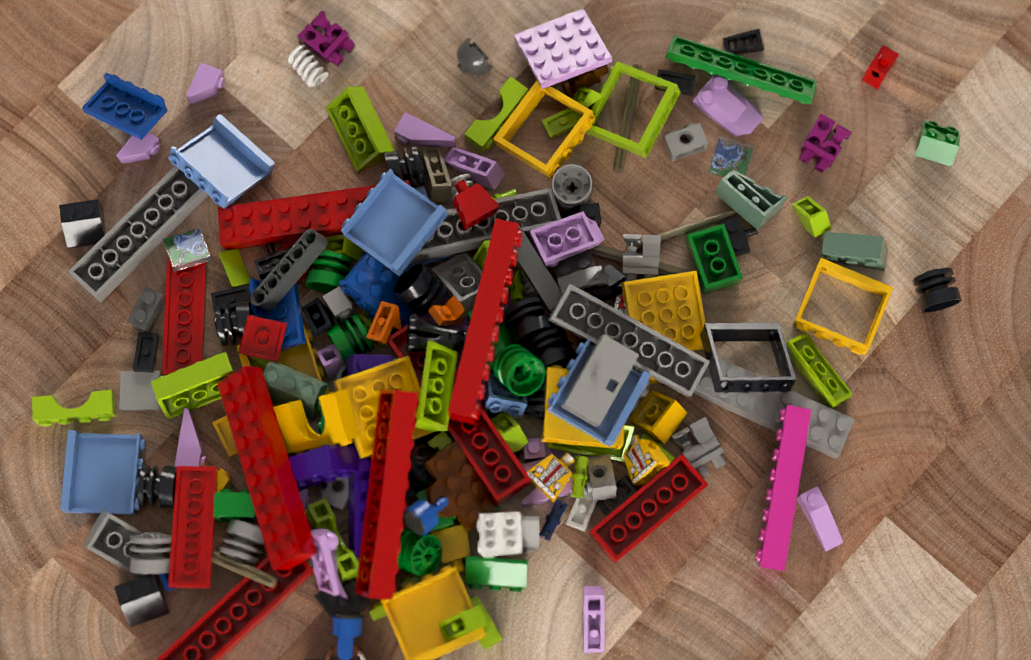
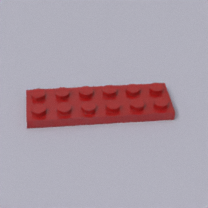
(184, 317)
(193, 527)

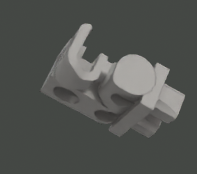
(644, 263)
(706, 446)

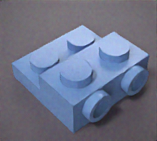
(500, 398)

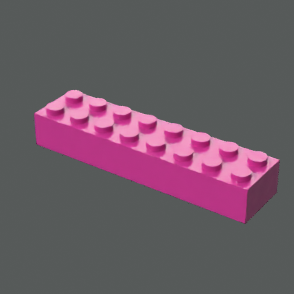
(784, 487)

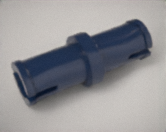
(553, 520)

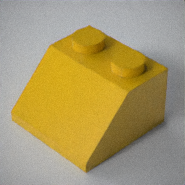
(658, 416)

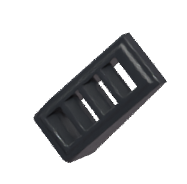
(759, 46)
(625, 480)

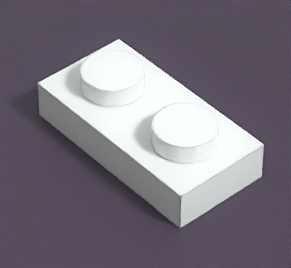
(582, 512)

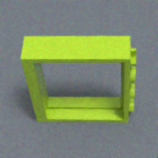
(657, 121)

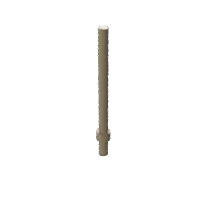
(693, 226)

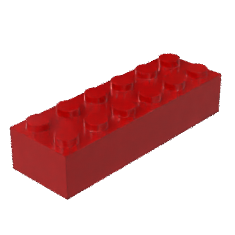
(648, 509)

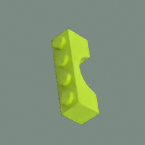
(482, 132)
(99, 406)
(321, 516)

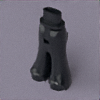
(419, 330)

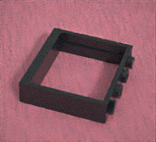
(748, 332)

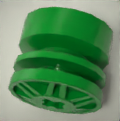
(328, 271)
(350, 338)
(519, 370)
(419, 553)

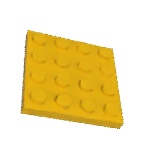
(668, 306)
(364, 397)

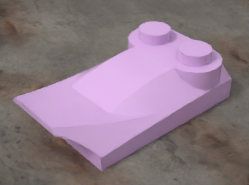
(728, 107)
(565, 238)
(325, 562)

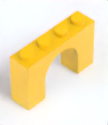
(339, 423)

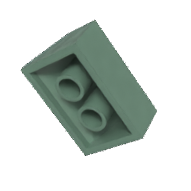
(291, 385)

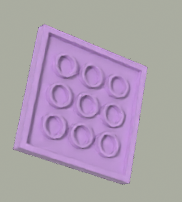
(563, 48)

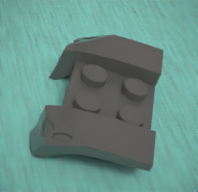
(580, 272)

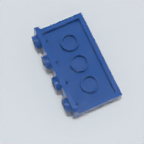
(126, 106)
(372, 283)
(286, 311)

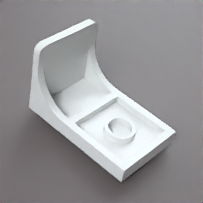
(499, 534)

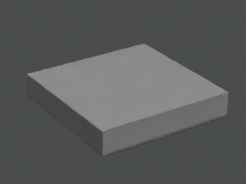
(137, 391)

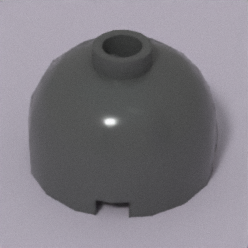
(472, 59)

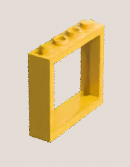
(522, 112)
(857, 280)

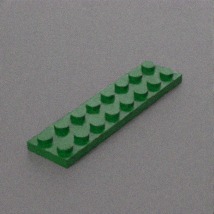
(741, 69)

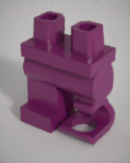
(329, 45)
(821, 149)

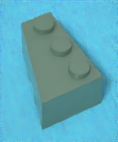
(748, 199)
(855, 250)

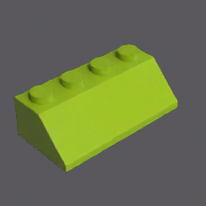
(359, 128)
(192, 385)
(436, 388)

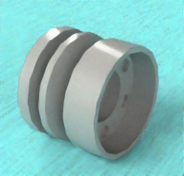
(572, 176)
(244, 542)
(151, 553)

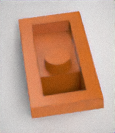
(449, 314)
(384, 321)

